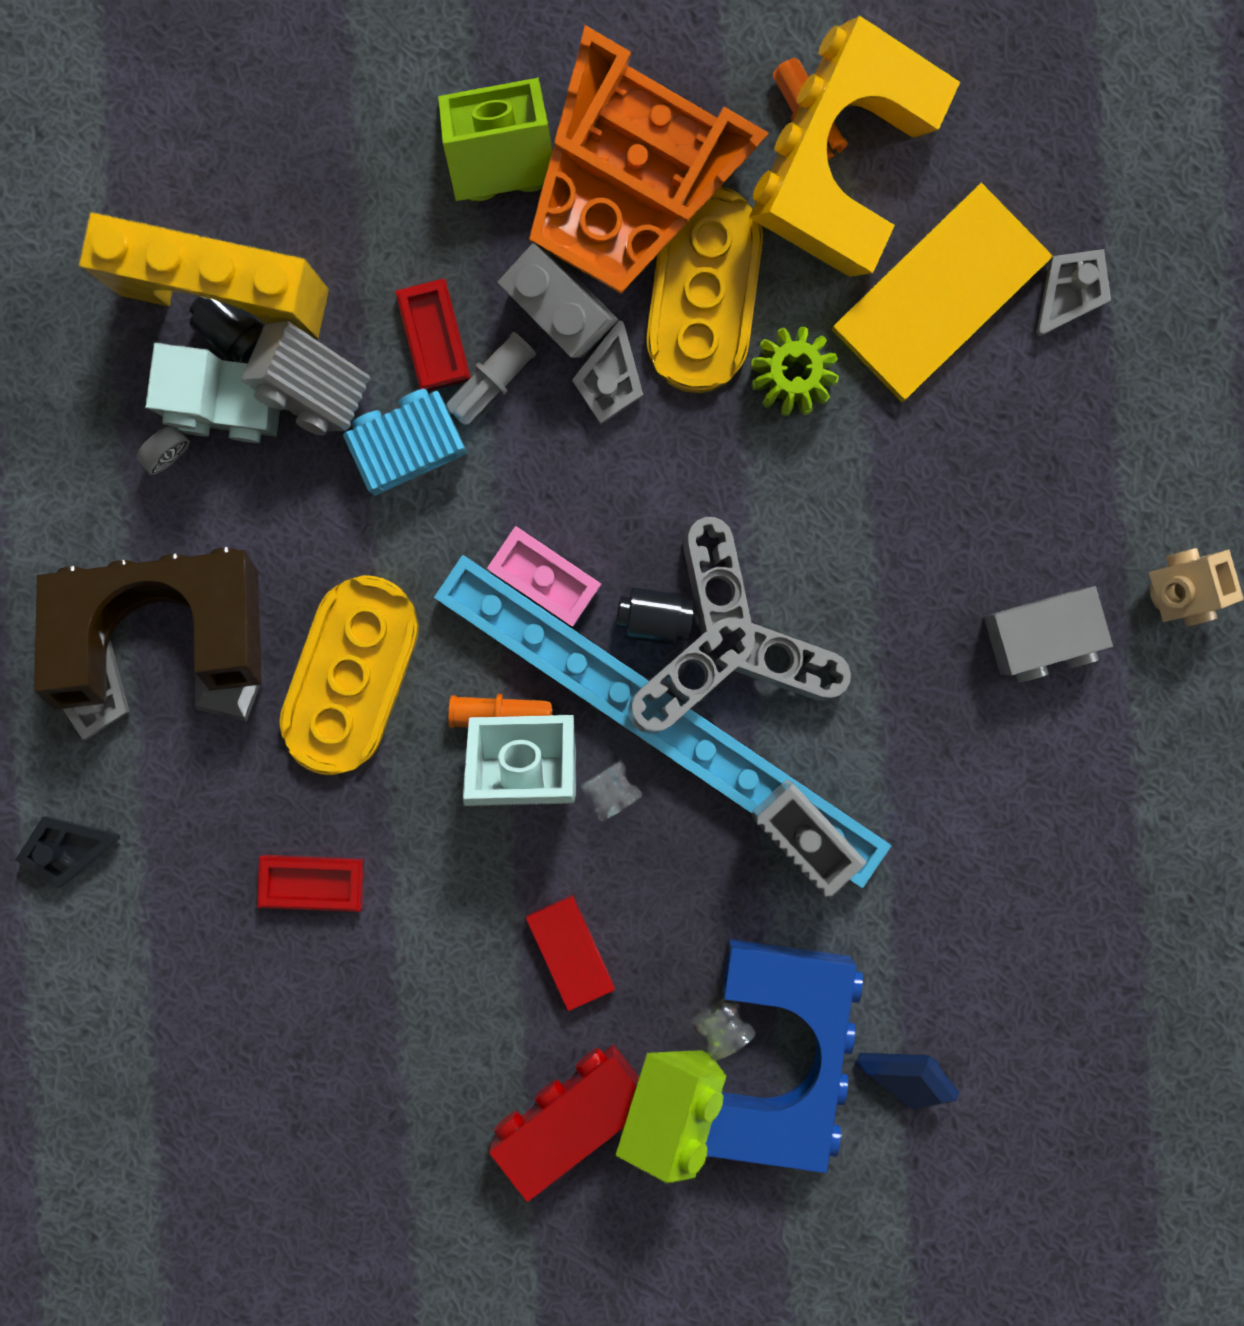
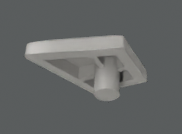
(1073, 288)
(609, 376)
(94, 718)

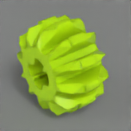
(790, 353)

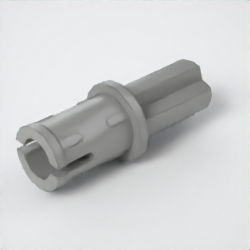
(490, 379)

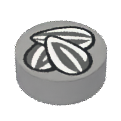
(162, 449)

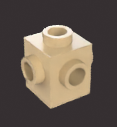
(1195, 586)

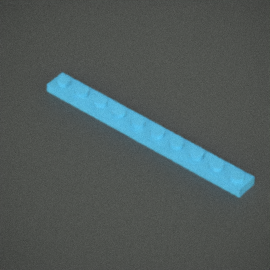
(611, 685)

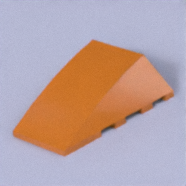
(630, 165)

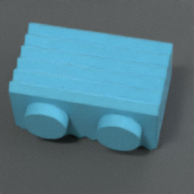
(404, 441)

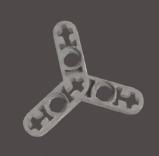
(751, 645)

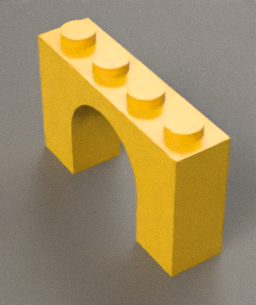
(799, 193)
(155, 261)

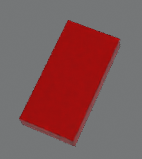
(433, 335)
(310, 883)
(570, 952)

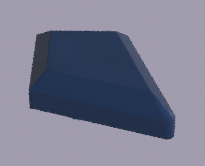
(911, 1078)

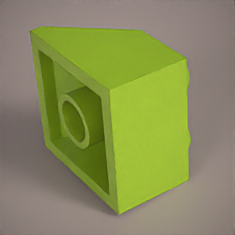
(496, 139)
(672, 1114)

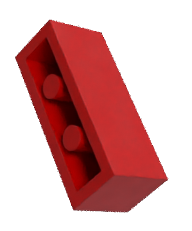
(565, 1122)

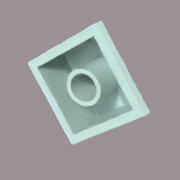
(520, 760)

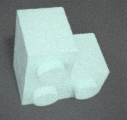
(204, 392)

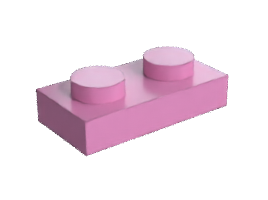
(544, 576)

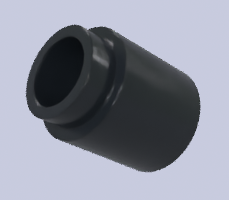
(226, 328)
(655, 616)

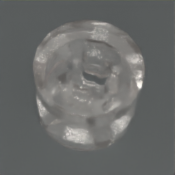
(610, 791)
(723, 1028)

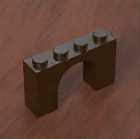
(84, 606)

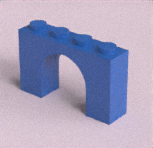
(799, 1125)

